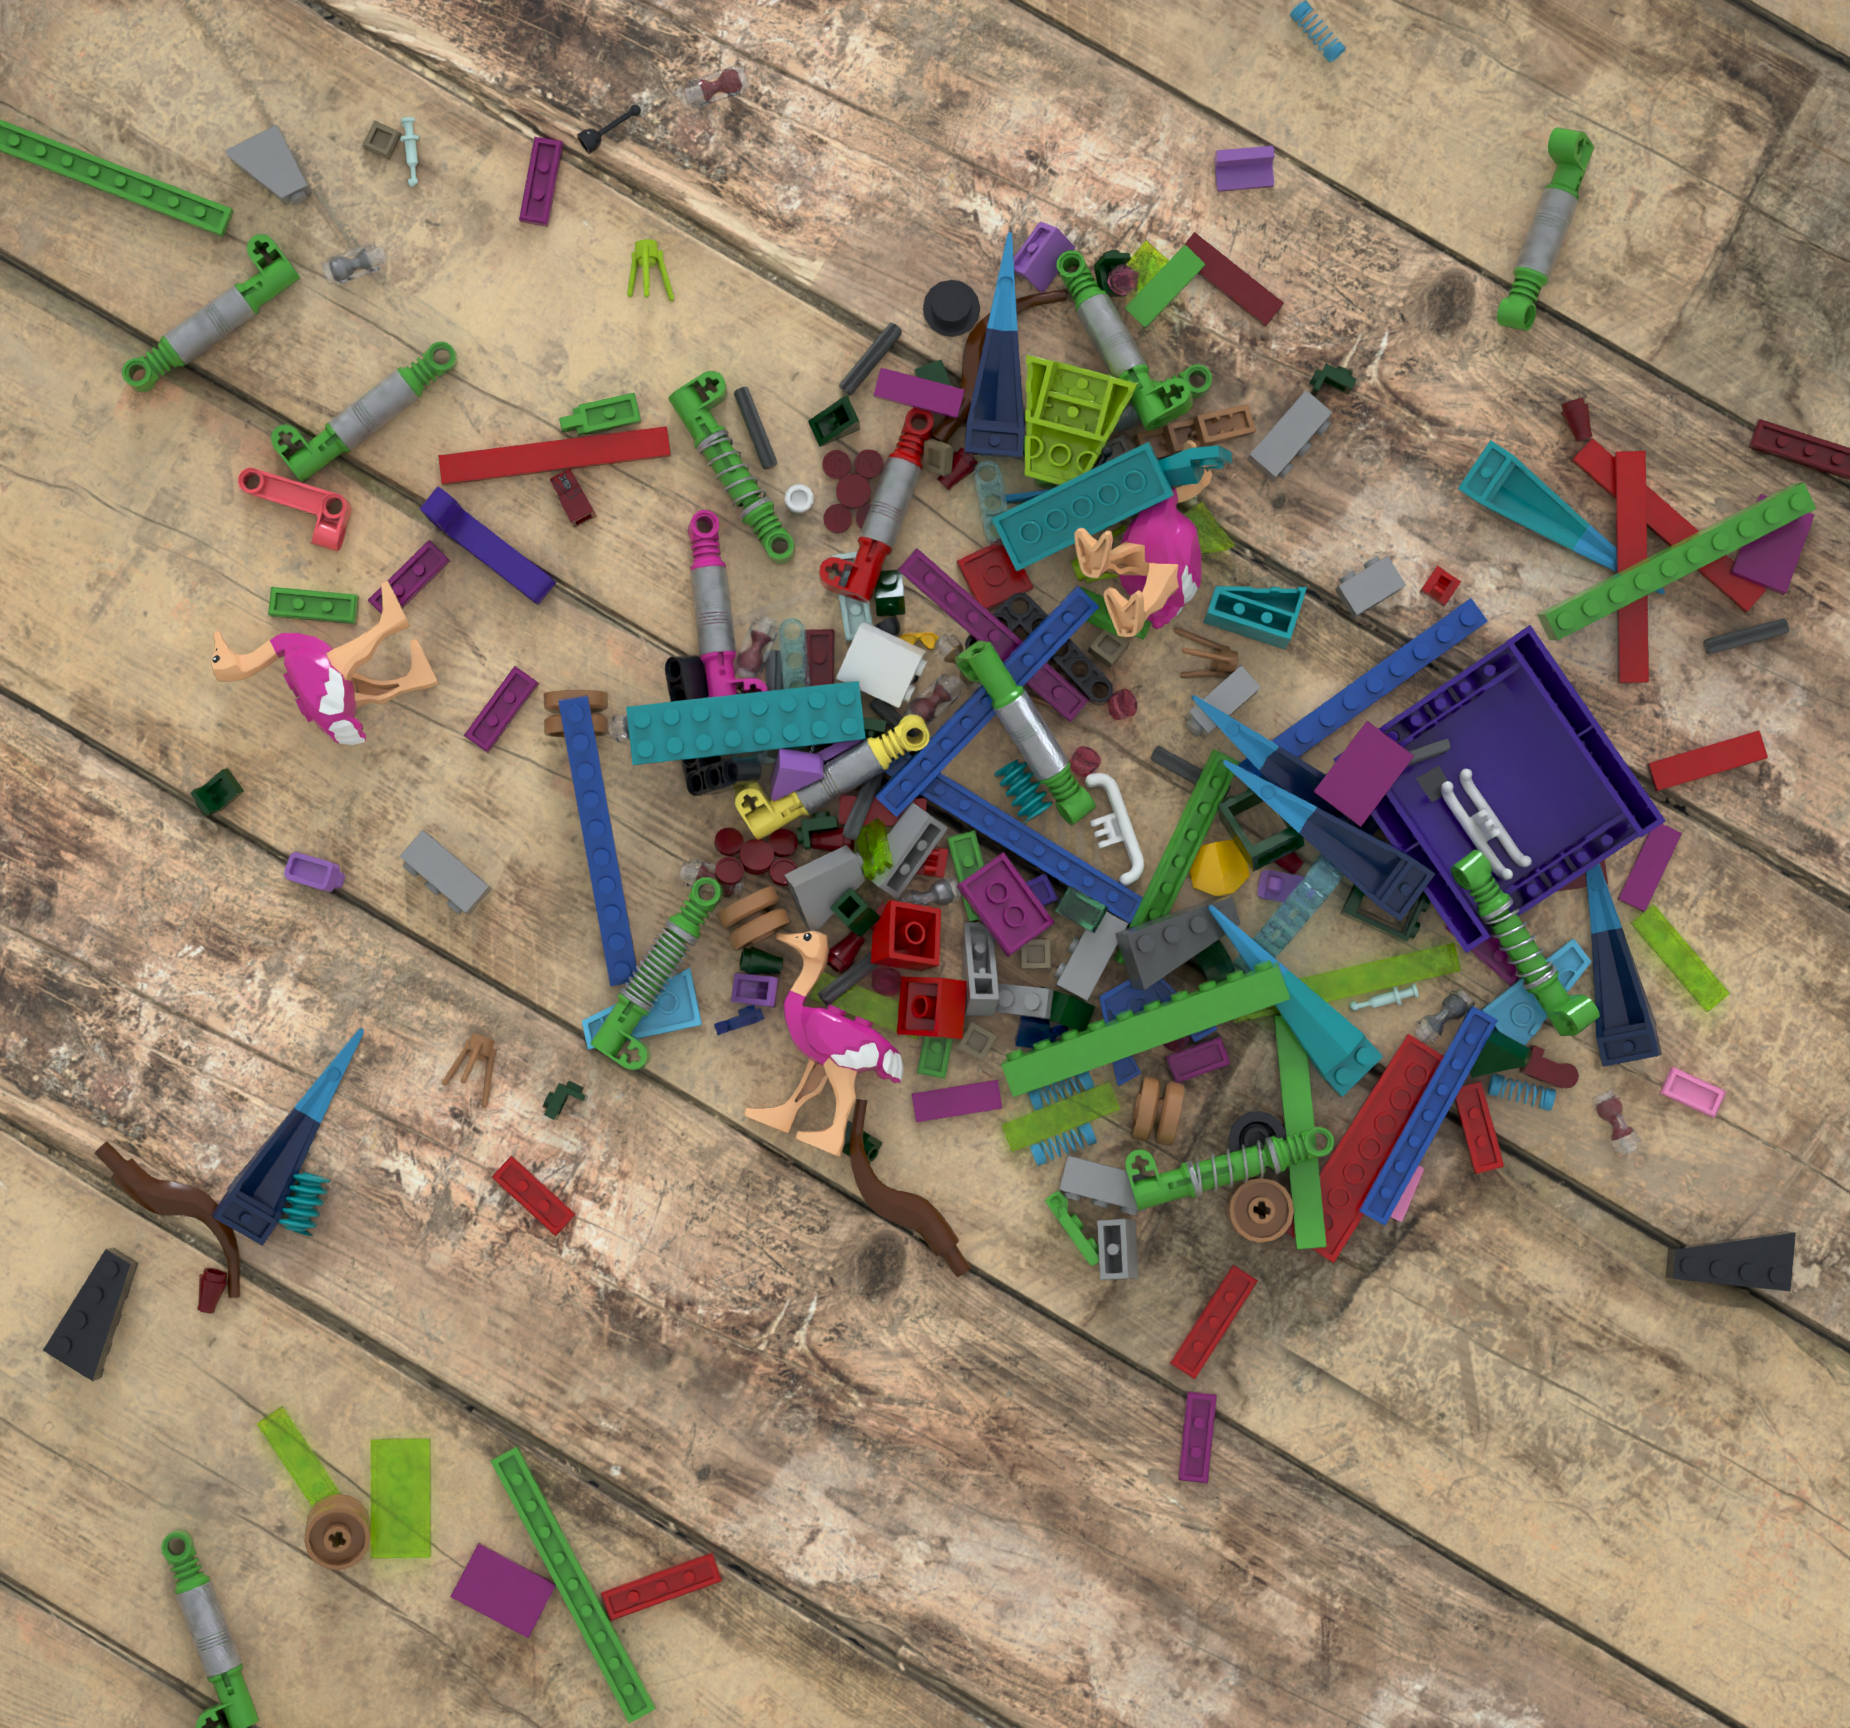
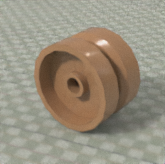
(598, 703)
(752, 914)
(1157, 1111)
(1276, 1215)
(334, 1515)

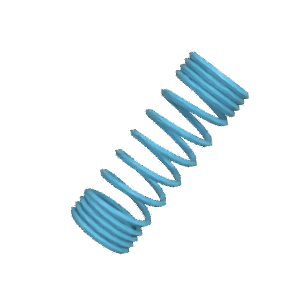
(1300, 13)
(1035, 1095)
(1547, 1098)
(1039, 1154)

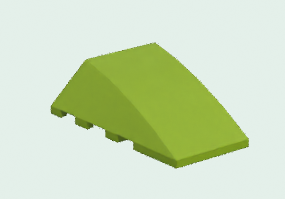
(1069, 417)

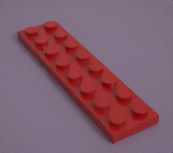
(1369, 1141)

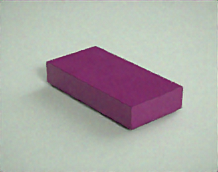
(1197, 1060)

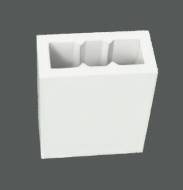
(882, 665)

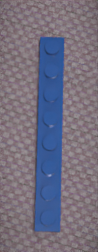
(1428, 1115)

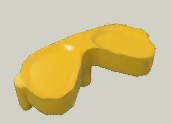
(927, 639)

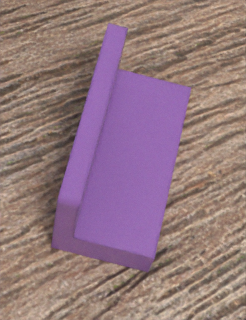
(1244, 168)
(1039, 255)

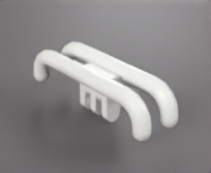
(1483, 825)
(1117, 826)

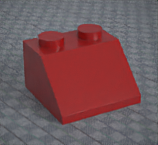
(907, 937)
(931, 1007)

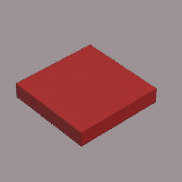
(993, 576)

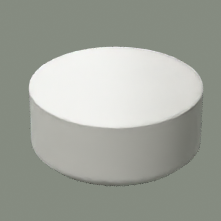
(799, 499)

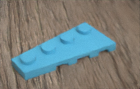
(1519, 1011)
(672, 1012)

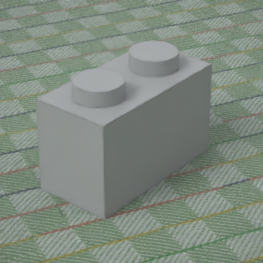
(1369, 586)
(1117, 1249)

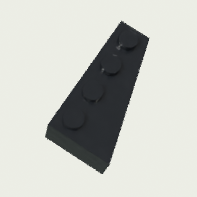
(1745, 1262)
(90, 1322)

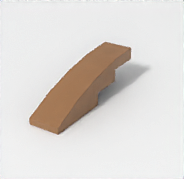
(1202, 430)

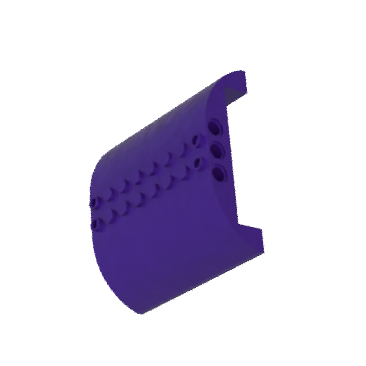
(1536, 765)

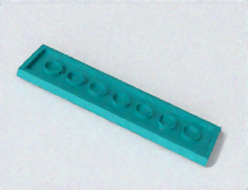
(745, 723)

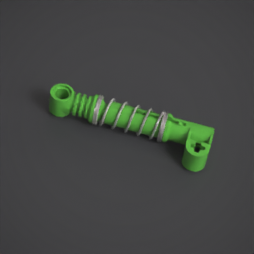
(713, 443)
(1566, 1012)
(1221, 1170)

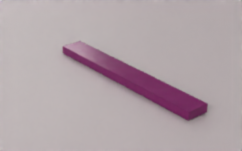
(986, 627)

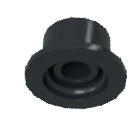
(951, 308)
(1254, 1127)

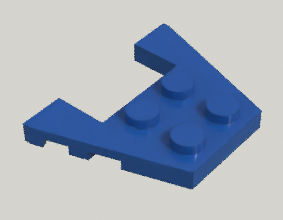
(1126, 998)

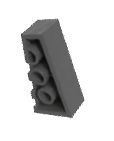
(1169, 941)

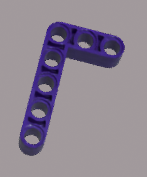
(486, 546)

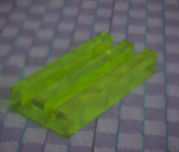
(878, 846)

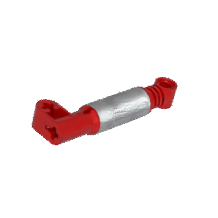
(884, 516)

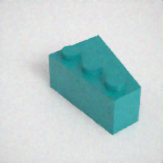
(1256, 612)

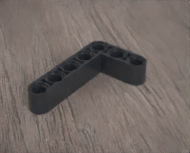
(1063, 663)
(706, 775)

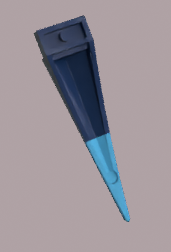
(996, 407)
(1278, 764)
(1375, 867)
(1626, 1021)
(260, 1189)

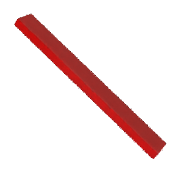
(554, 455)
(1668, 526)
(1631, 549)

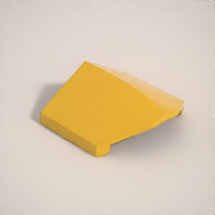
(1219, 868)

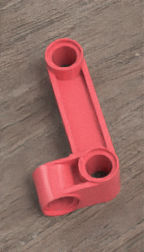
(329, 528)

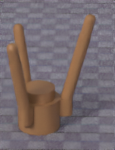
(1223, 659)
(476, 1048)

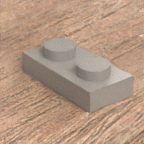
(1024, 1000)

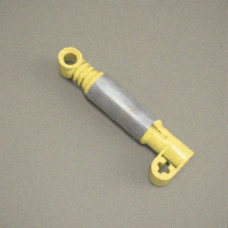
(838, 778)

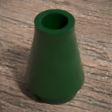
(759, 962)

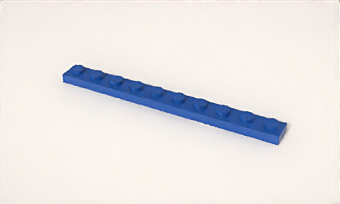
(1378, 681)
(977, 708)
(598, 838)
(1026, 843)

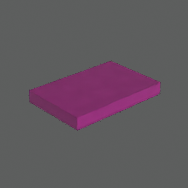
(1774, 556)
(1364, 773)
(1005, 904)
(503, 1590)

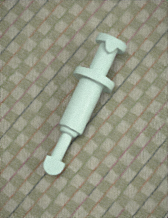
(410, 148)
(1387, 998)

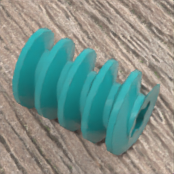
(1023, 790)
(304, 1203)

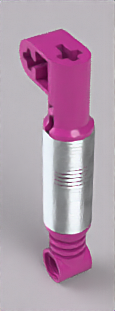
(714, 611)

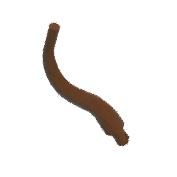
(971, 360)
(173, 1199)
(901, 1206)

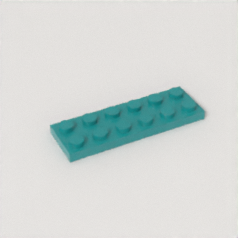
(1087, 502)

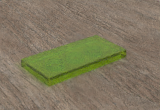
(401, 1498)

